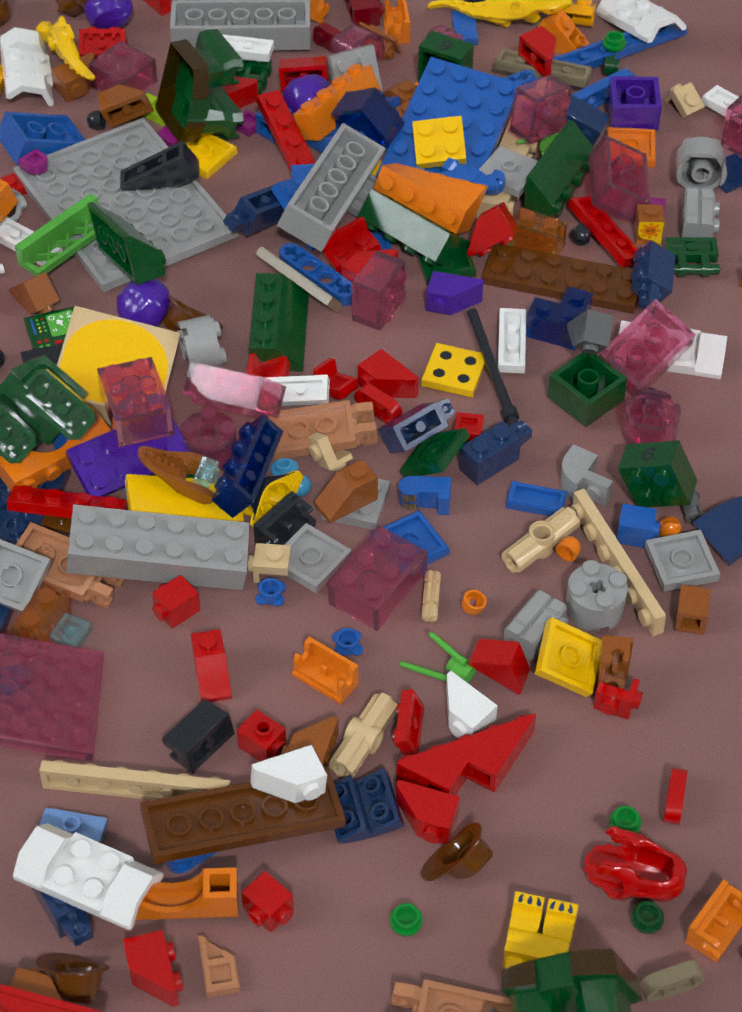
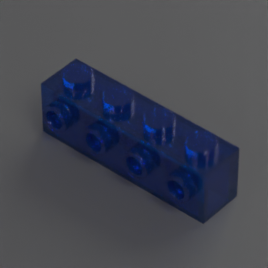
(247, 465)

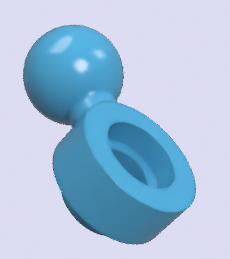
(287, 465)

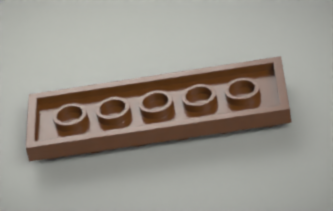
(552, 274)
(233, 819)

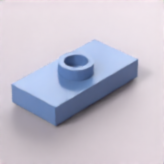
(86, 825)

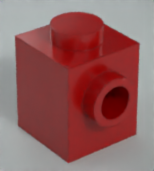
(175, 601)
(261, 736)
(267, 902)

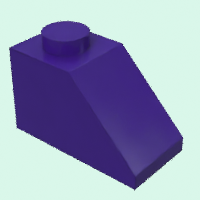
(452, 293)

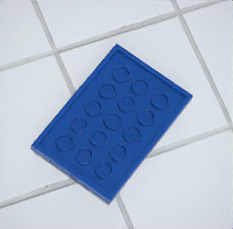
(456, 91)

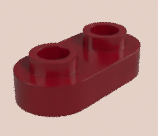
(324, 34)

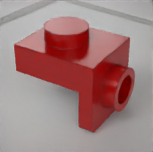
(272, 368)
(340, 384)
(616, 700)

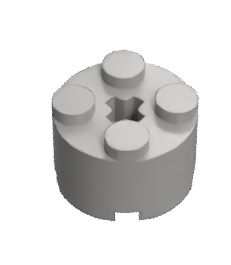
(700, 164)
(200, 341)
(596, 596)

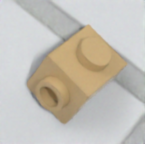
(685, 99)
(324, 454)
(269, 559)

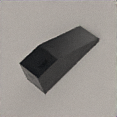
(164, 169)

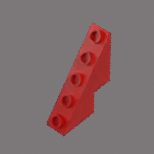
(475, 757)

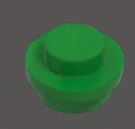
(614, 41)
(626, 819)
(406, 920)

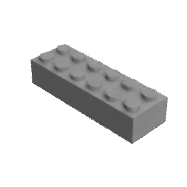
(276, 20)
(331, 187)
(158, 547)

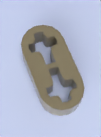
(672, 981)

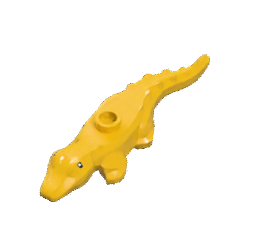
(504, 11)
(61, 39)

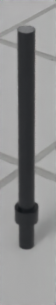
(509, 411)

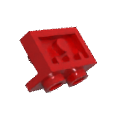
(99, 40)
(348, 241)

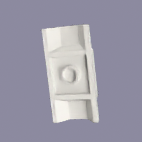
(638, 17)
(26, 64)
(704, 356)
(85, 874)

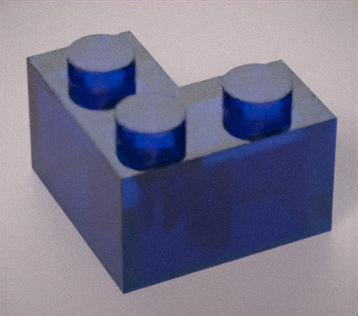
(371, 113)
(549, 319)

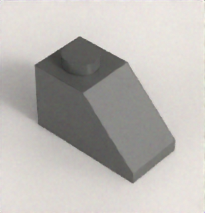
(590, 331)

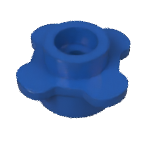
(268, 586)
(350, 636)

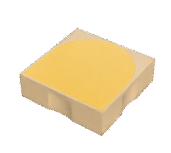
(104, 340)

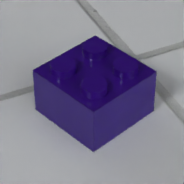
(634, 102)

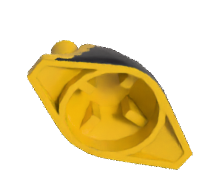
(271, 492)

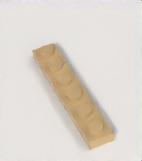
(611, 552)
(121, 781)

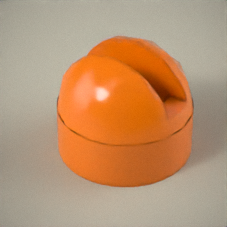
(669, 526)
(568, 548)
(480, 602)

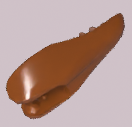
(173, 469)

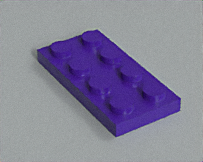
(104, 465)

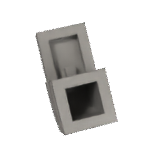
(580, 473)

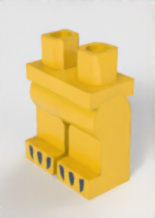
(523, 937)

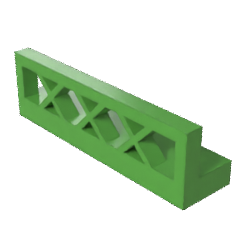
(56, 235)

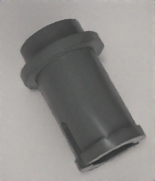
(693, 511)

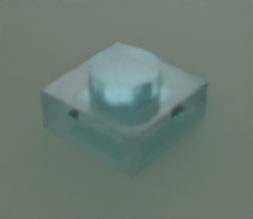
(207, 472)
(71, 631)

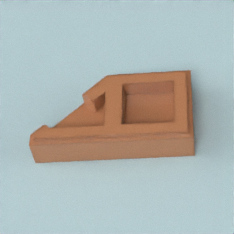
(218, 969)

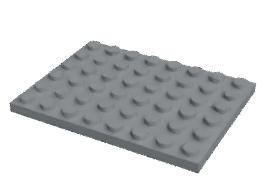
(174, 218)

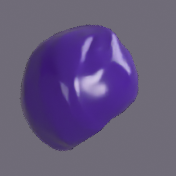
(108, 13)
(303, 90)
(144, 302)

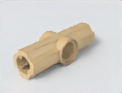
(540, 539)
(363, 735)

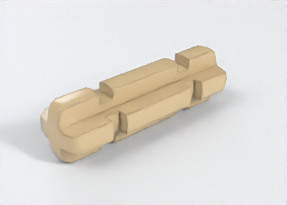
(431, 596)

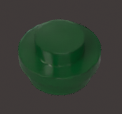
(611, 65)
(647, 917)

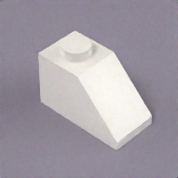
(467, 707)
(291, 775)

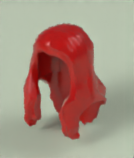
(635, 868)

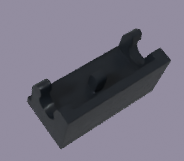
(283, 520)
(199, 735)

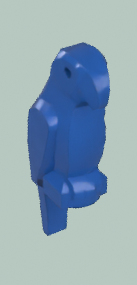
(452, 168)

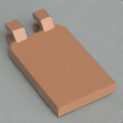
(332, 419)
(55, 547)
(446, 998)

